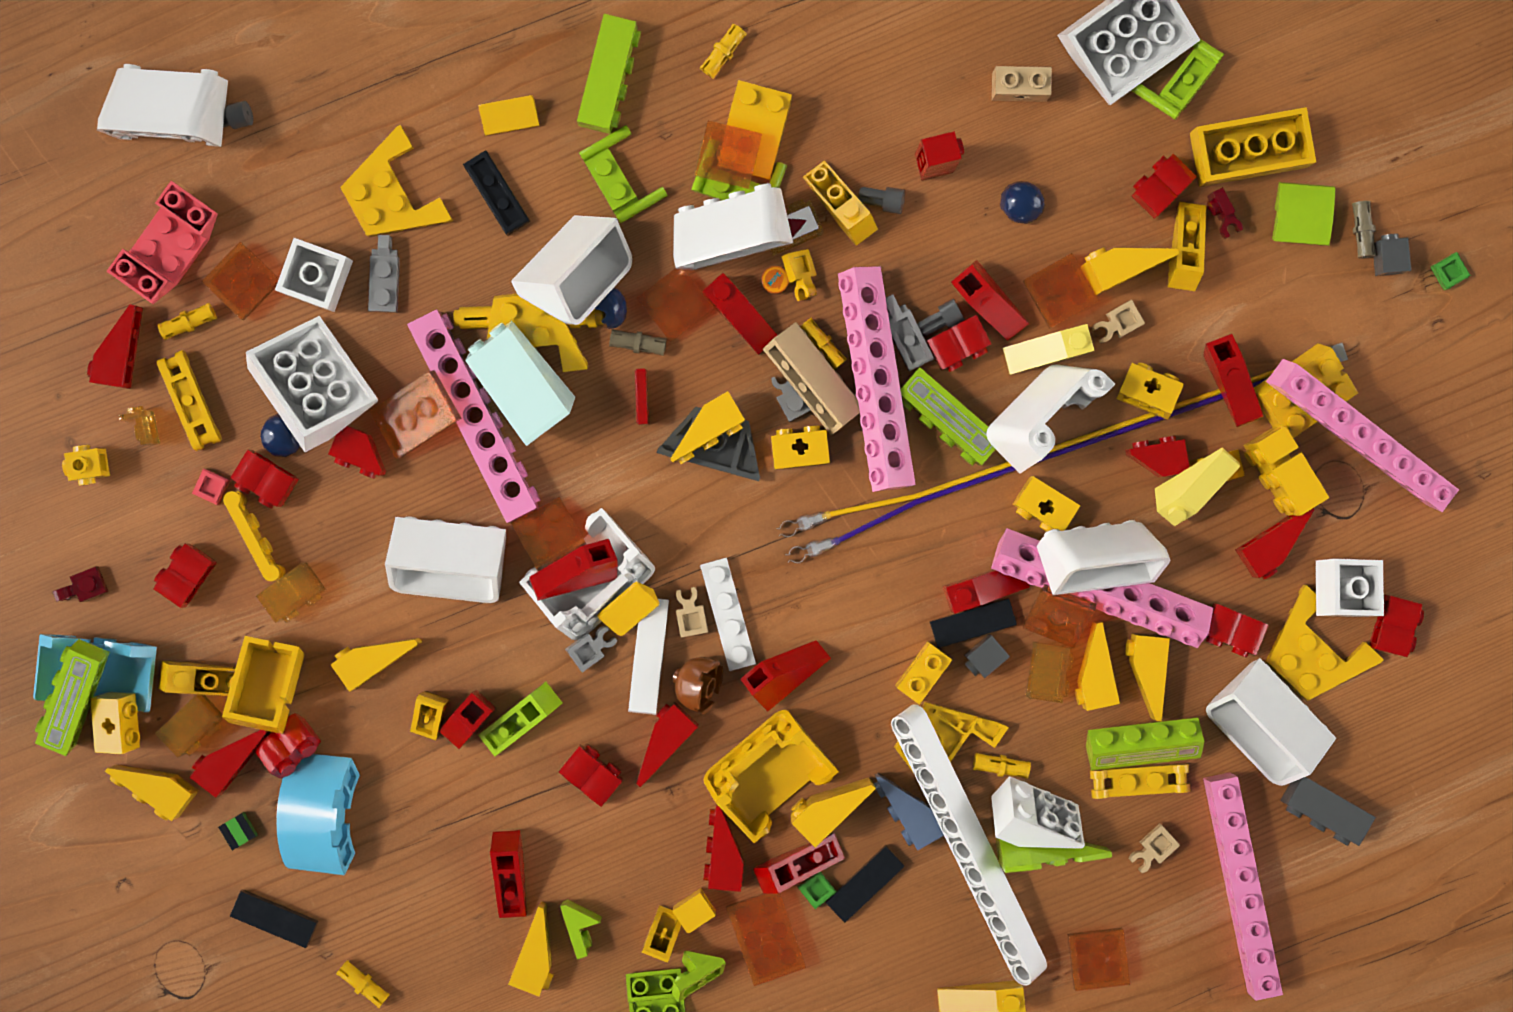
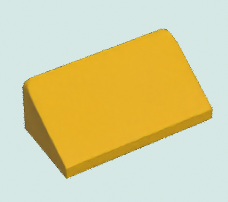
(509, 115)
(629, 608)

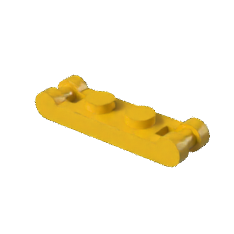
(188, 400)
(247, 526)
(1140, 780)

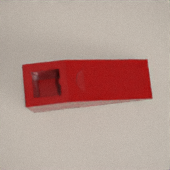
(989, 300)
(1233, 379)
(579, 569)
(783, 673)
(726, 862)

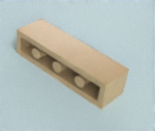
(813, 378)

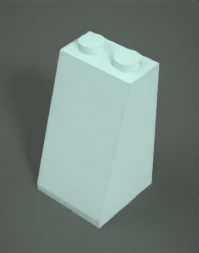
(520, 381)

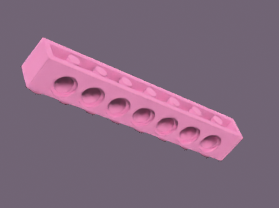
(424, 331)
(876, 378)
(1362, 435)
(1139, 604)
(1243, 886)

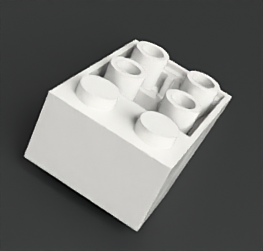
(1035, 817)

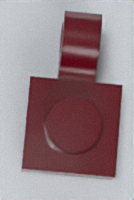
(1222, 208)
(84, 586)

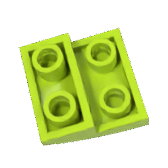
(1304, 213)
(653, 991)

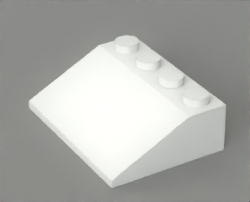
(1127, 42)
(310, 382)

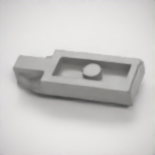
(384, 277)
(907, 335)

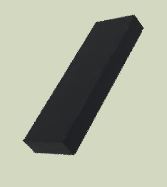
(496, 192)
(973, 623)
(865, 883)
(274, 918)

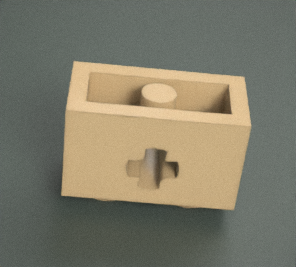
(1021, 83)

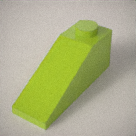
(520, 719)

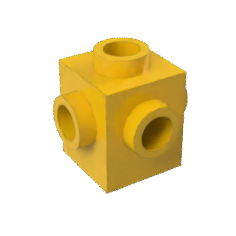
(85, 464)

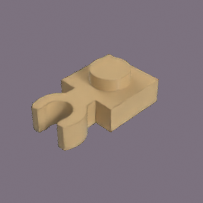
(1122, 320)
(692, 617)
(1157, 845)

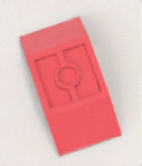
(166, 245)

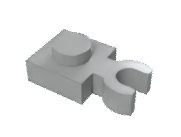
(790, 401)
(587, 650)

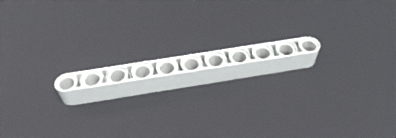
(969, 844)

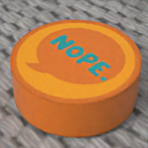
(775, 280)

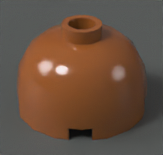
(697, 682)

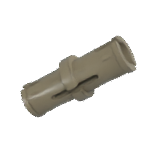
(1364, 229)
(637, 342)

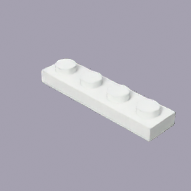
(728, 614)

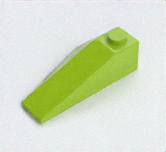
(1030, 858)

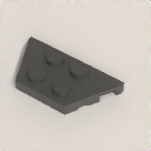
(731, 455)

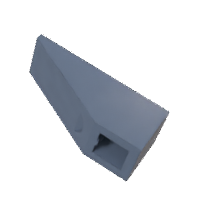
(914, 814)

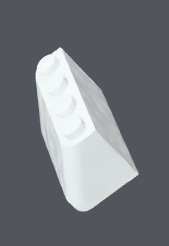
(730, 228)
(576, 268)
(1101, 557)
(446, 559)
(1270, 724)

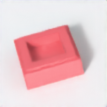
(211, 486)

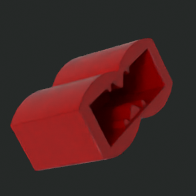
(1163, 185)
(958, 343)
(264, 478)
(184, 575)
(1397, 627)
(1235, 630)
(284, 751)
(591, 774)

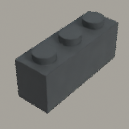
(1327, 811)

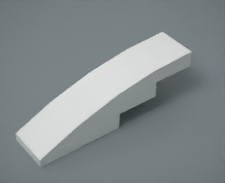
(648, 660)

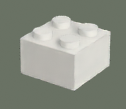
(314, 275)
(1349, 588)

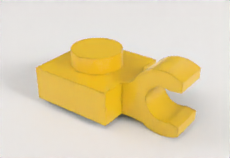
(800, 269)

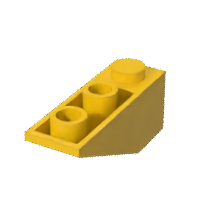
(841, 203)
(713, 420)
(195, 678)
(161, 790)

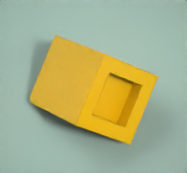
(694, 910)

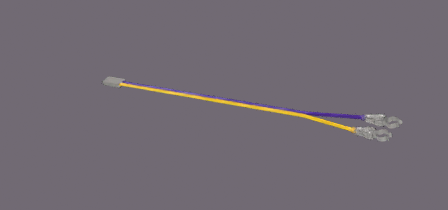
(816, 547)

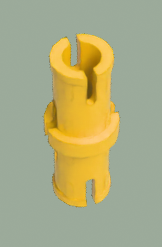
(723, 51)
(187, 321)
(823, 343)
(1001, 765)
(362, 984)

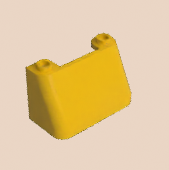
(766, 773)

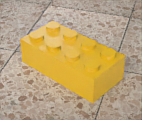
(1252, 147)

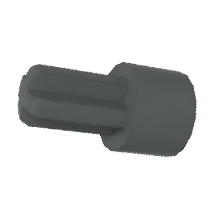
(238, 115)
(891, 199)
(948, 314)

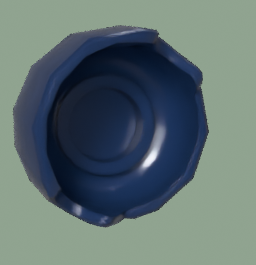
(1022, 202)
(614, 307)
(278, 438)

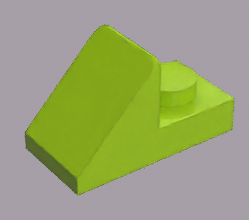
(576, 919)
(701, 970)

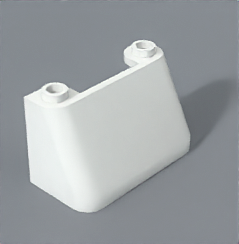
(165, 105)
(1021, 428)
(577, 611)

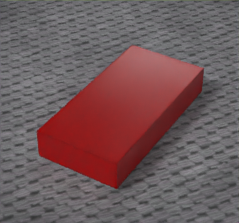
(641, 395)

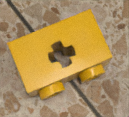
(1162, 399)
(786, 457)
(1061, 507)
(923, 672)
(115, 722)

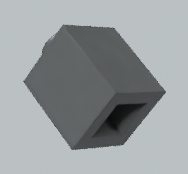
(1392, 255)
(985, 656)

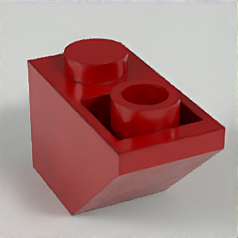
(358, 449)
(1161, 459)
(467, 719)

